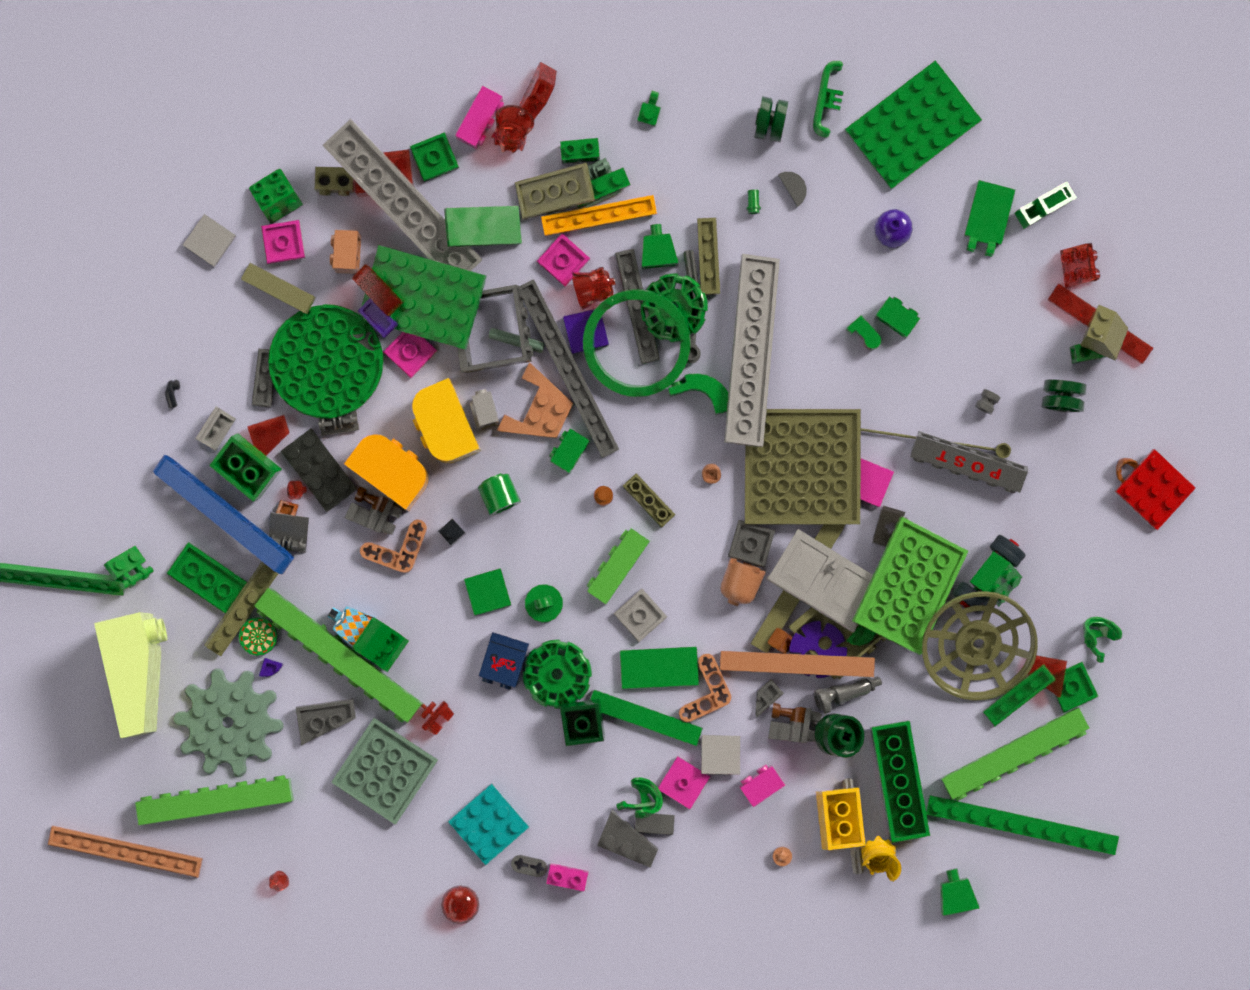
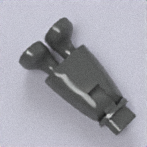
(844, 692)

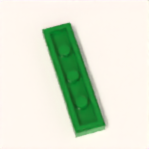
(1019, 695)

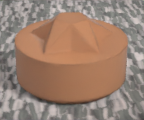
(711, 473)
(782, 856)

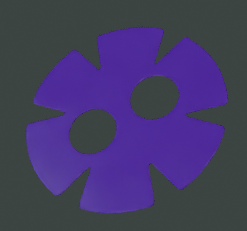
(813, 633)

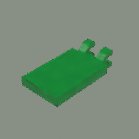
(988, 216)

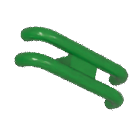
(826, 98)

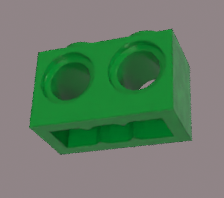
(580, 150)

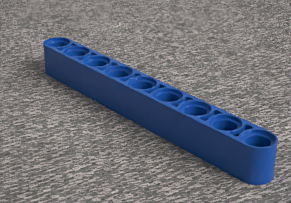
(223, 514)

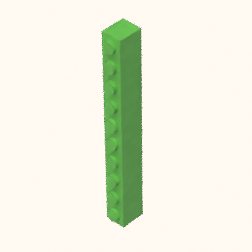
(338, 654)

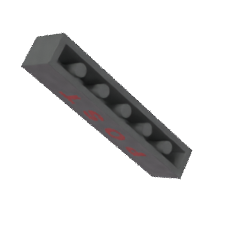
(969, 461)

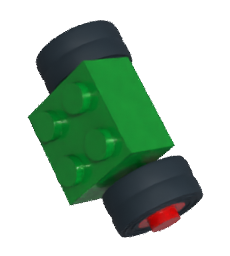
(995, 574)

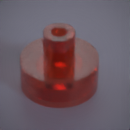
(295, 490)
(278, 881)

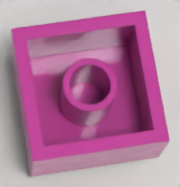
(761, 785)

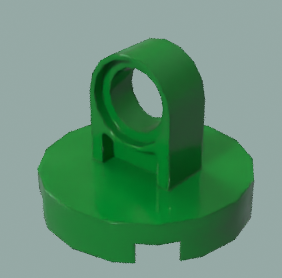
(543, 603)

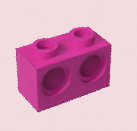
(567, 877)

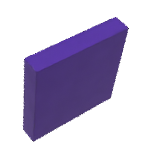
(575, 328)

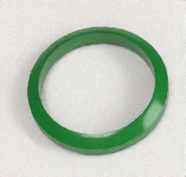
(616, 385)

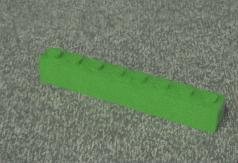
(1015, 753)
(214, 801)

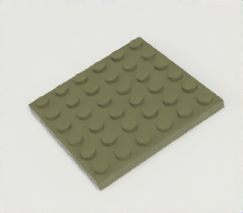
(805, 468)

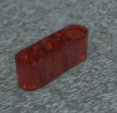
(377, 290)

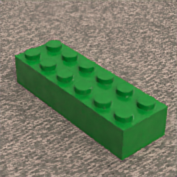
(900, 781)

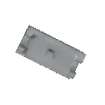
(215, 428)

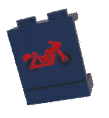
(503, 660)

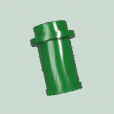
(753, 202)

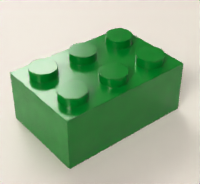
(245, 467)

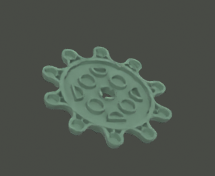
(249, 725)

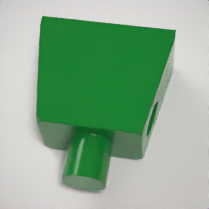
(658, 249)
(957, 894)

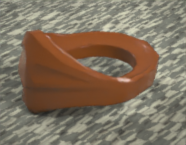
(1121, 462)

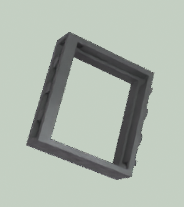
(524, 333)

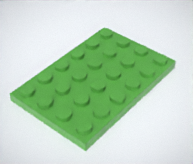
(909, 585)

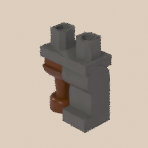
(377, 516)
(798, 726)

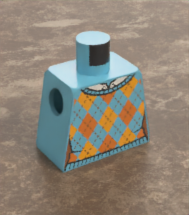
(349, 623)

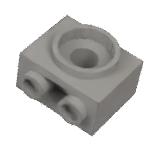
(484, 409)

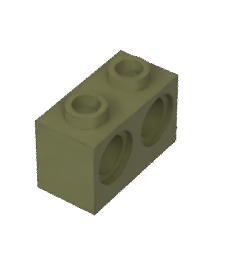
(335, 175)

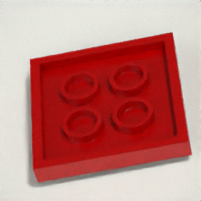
(1155, 489)

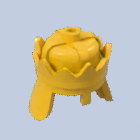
(880, 857)

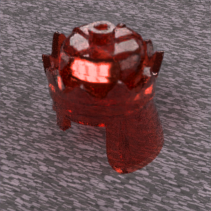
(512, 128)
(592, 286)

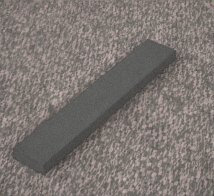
(631, 280)

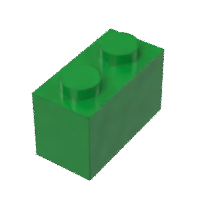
(897, 316)
(569, 450)

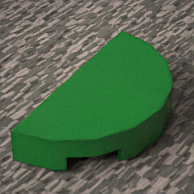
(861, 636)

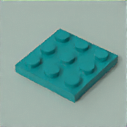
(488, 824)

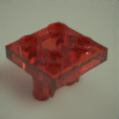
(1079, 265)

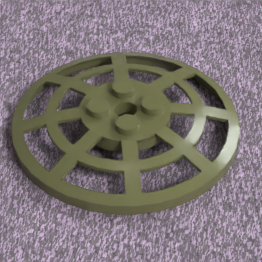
(982, 654)

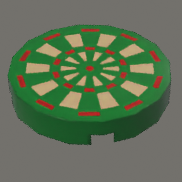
(258, 636)

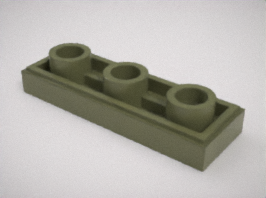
(657, 509)

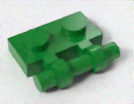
(124, 563)

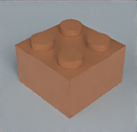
(346, 251)

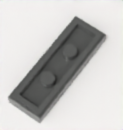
(263, 384)

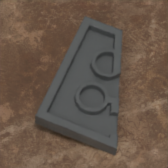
(322, 717)
(624, 840)

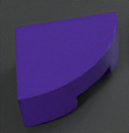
(270, 667)

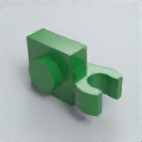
(650, 112)

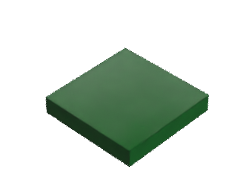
(434, 157)
(487, 591)
(1076, 688)

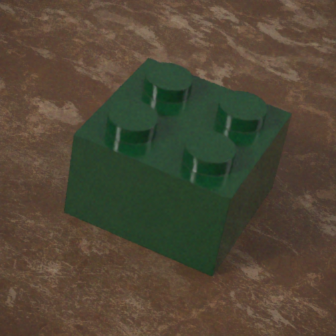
(582, 722)

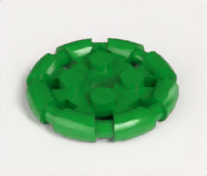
(684, 303)
(545, 673)

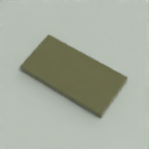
(554, 191)

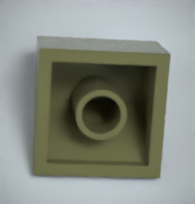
(1105, 333)

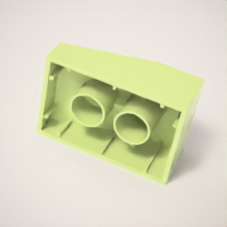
(132, 669)

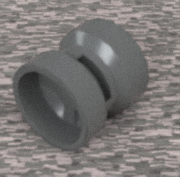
(987, 401)

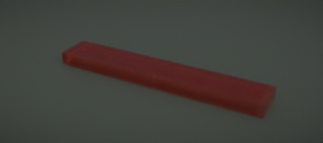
(1083, 311)

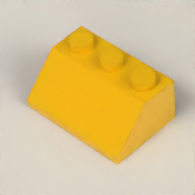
(840, 818)

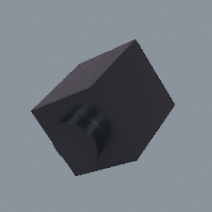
(452, 532)

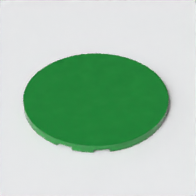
(321, 366)

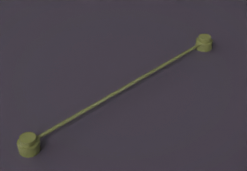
(1002, 450)

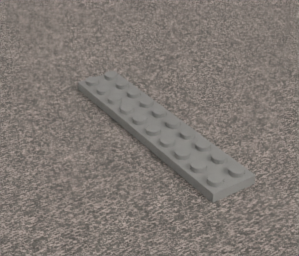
(397, 196)
(751, 350)

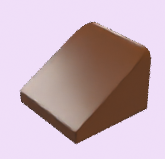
(287, 508)
(780, 640)

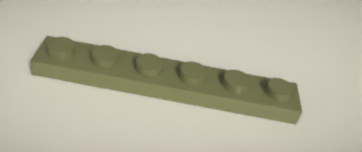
(240, 609)

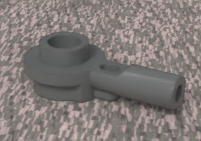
(695, 352)

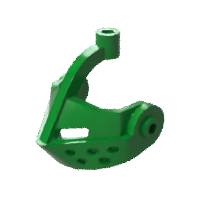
(1105, 629)
(644, 787)

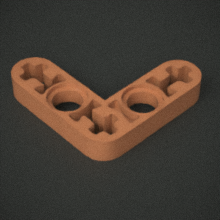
(397, 557)
(712, 697)

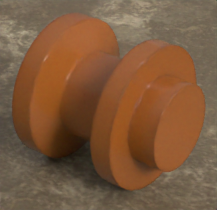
(603, 495)

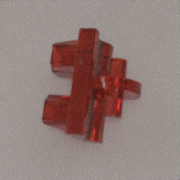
(443, 710)

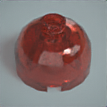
(460, 904)

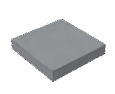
(209, 240)
(640, 615)
(720, 755)

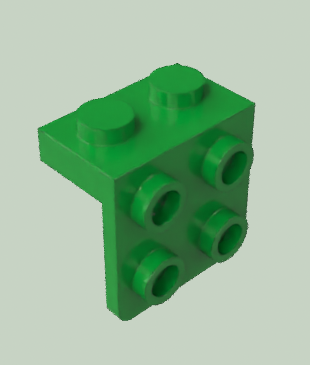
(275, 196)
(380, 644)

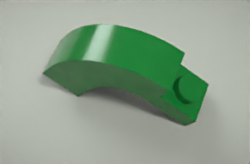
(703, 383)

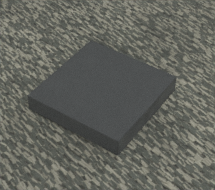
(751, 543)

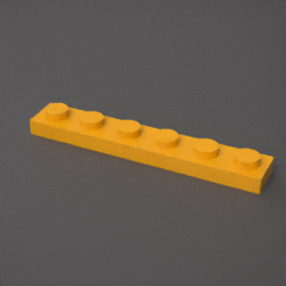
(599, 215)

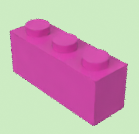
(480, 117)

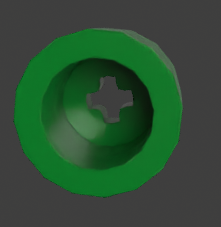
(498, 493)

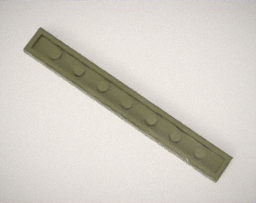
(786, 602)

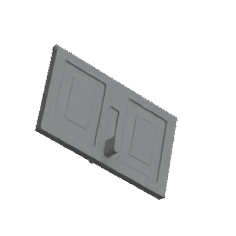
(821, 579)

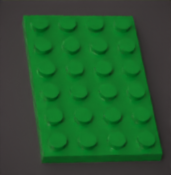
(913, 125)
(435, 296)

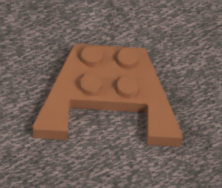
(546, 412)

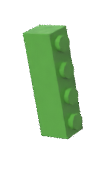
(618, 565)

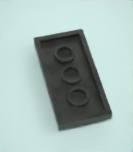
(319, 470)

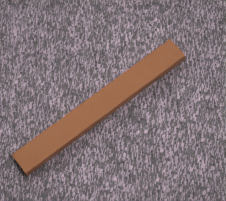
(797, 664)
(125, 851)

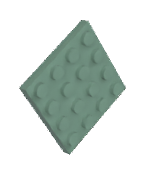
(384, 771)

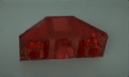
(539, 89)

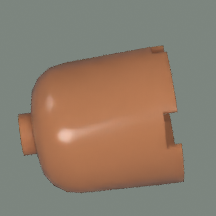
(741, 582)

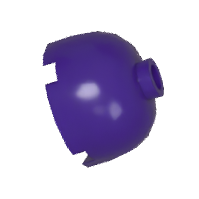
(893, 228)

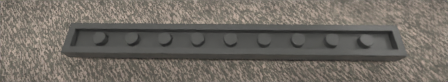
(568, 369)

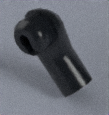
(169, 393)

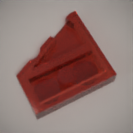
(268, 433)
(1057, 668)

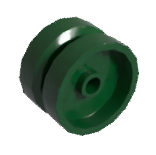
(770, 119)
(1063, 396)
(839, 735)

